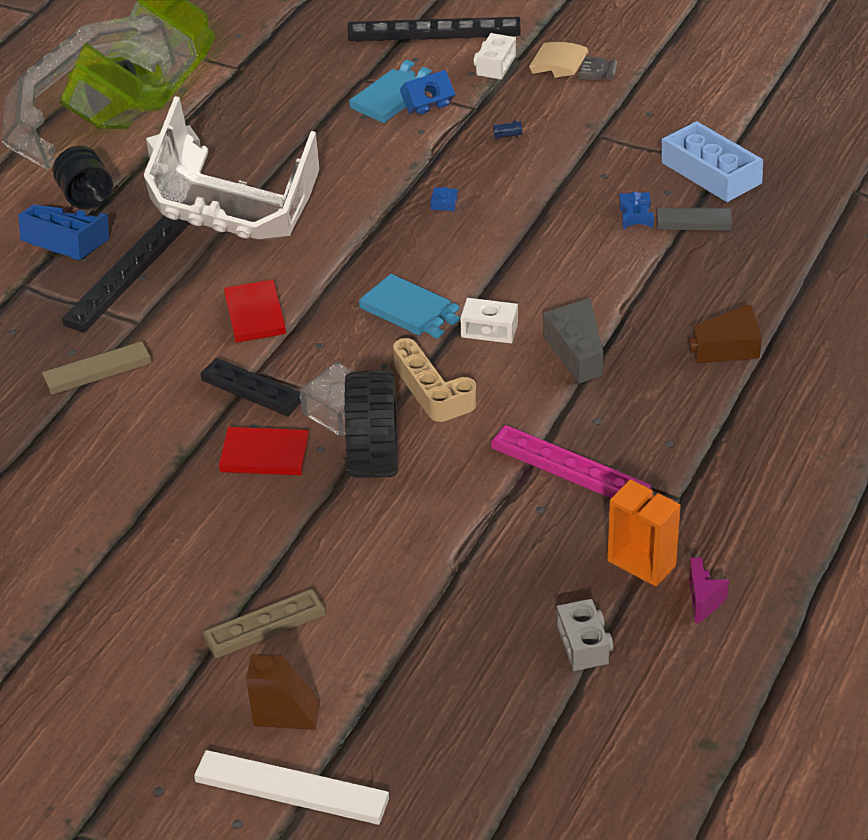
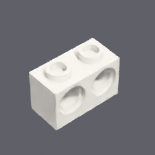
(495, 56)

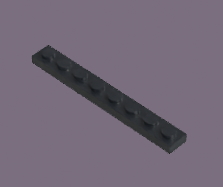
(433, 28)
(123, 274)

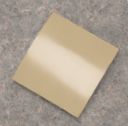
(559, 57)

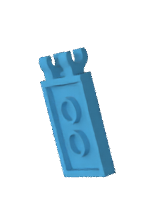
(383, 97)
(410, 306)

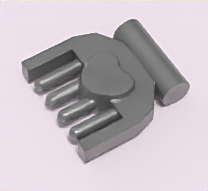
(597, 68)

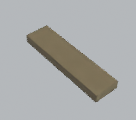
(96, 368)
(263, 623)

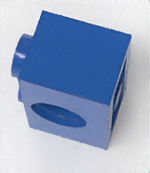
(437, 84)

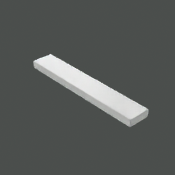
(292, 787)

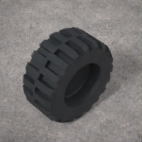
(371, 424)

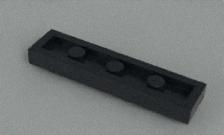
(251, 386)

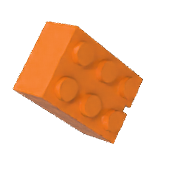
(643, 532)

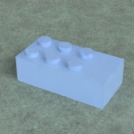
(712, 161)

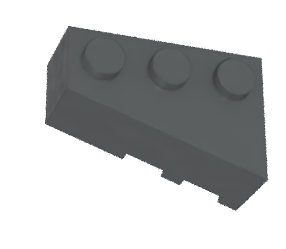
(575, 339)

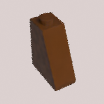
(727, 337)
(279, 694)

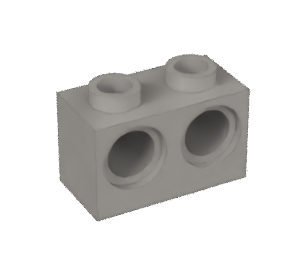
(583, 634)

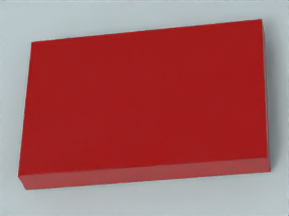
(254, 311)
(264, 451)

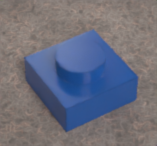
(444, 199)

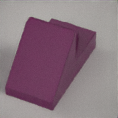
(705, 593)

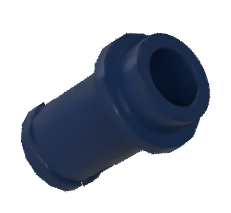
(507, 129)

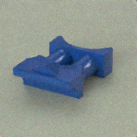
(636, 209)

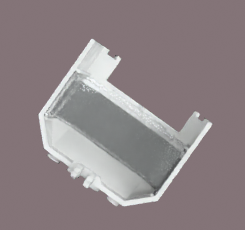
(185, 194)

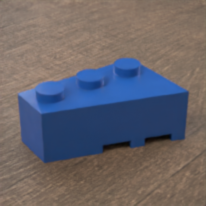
(63, 232)

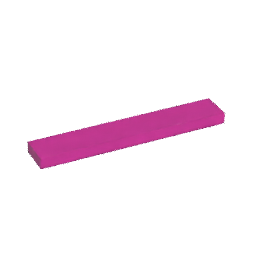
(561, 462)

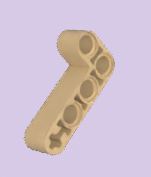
(438, 399)

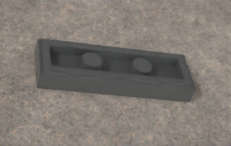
(694, 219)

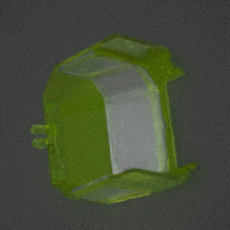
(114, 96)

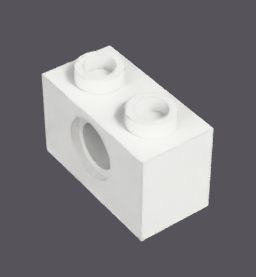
(489, 320)

